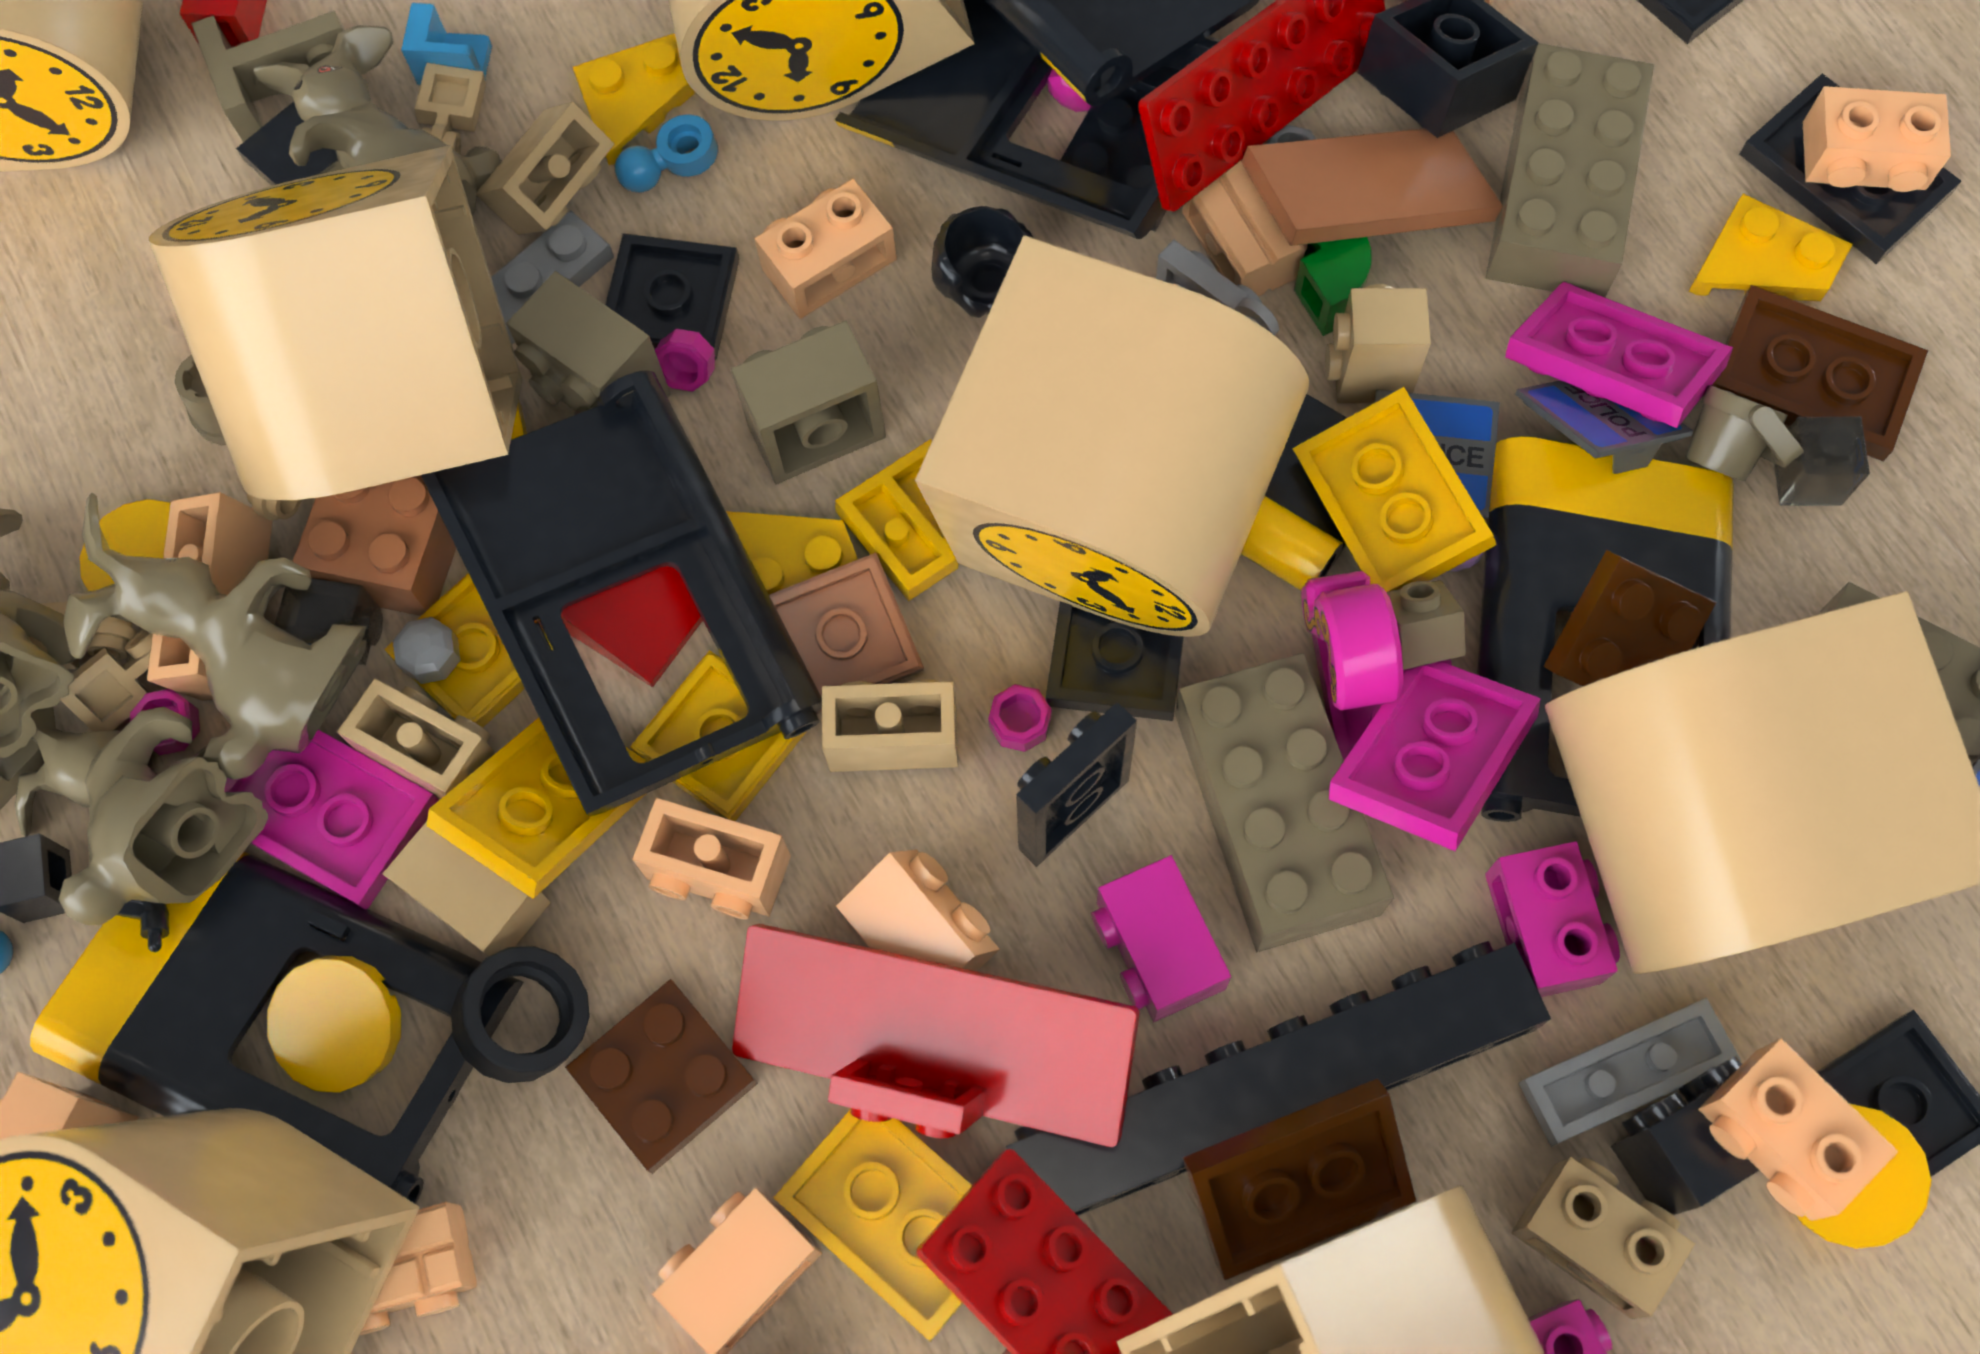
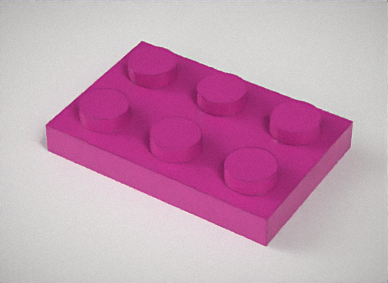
(1618, 353)
(1435, 752)
(335, 815)

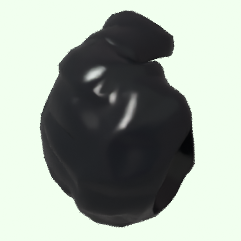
(974, 256)

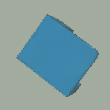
(428, 42)

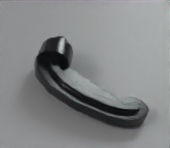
(153, 921)

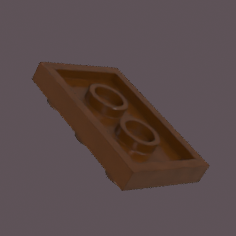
(1821, 367)
(1300, 1178)

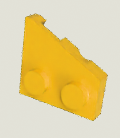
(792, 547)

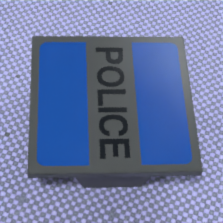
(1600, 424)
(1467, 437)

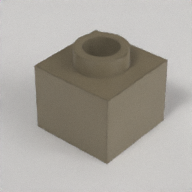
(1428, 623)

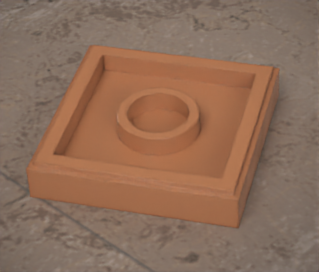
(848, 626)

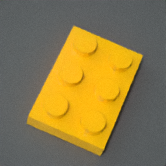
(1394, 494)
(522, 813)
(872, 1203)

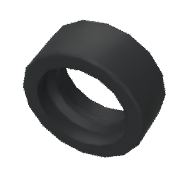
(556, 978)

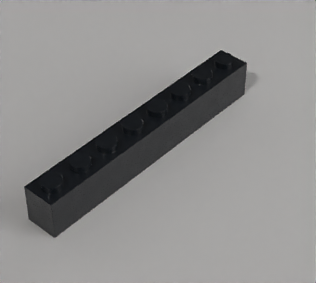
(1391, 1038)

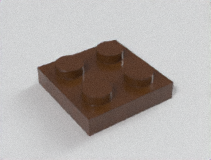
(1626, 622)
(661, 1076)

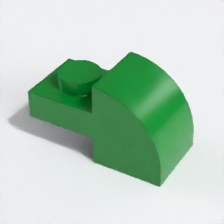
(1328, 276)

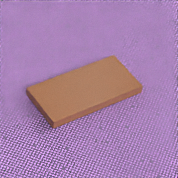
(1370, 185)

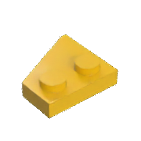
(633, 90)
(1772, 253)
(898, 526)

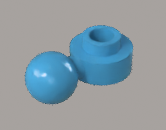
(640, 168)

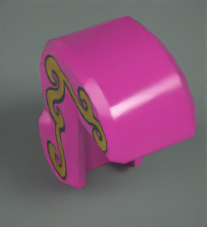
(1359, 636)

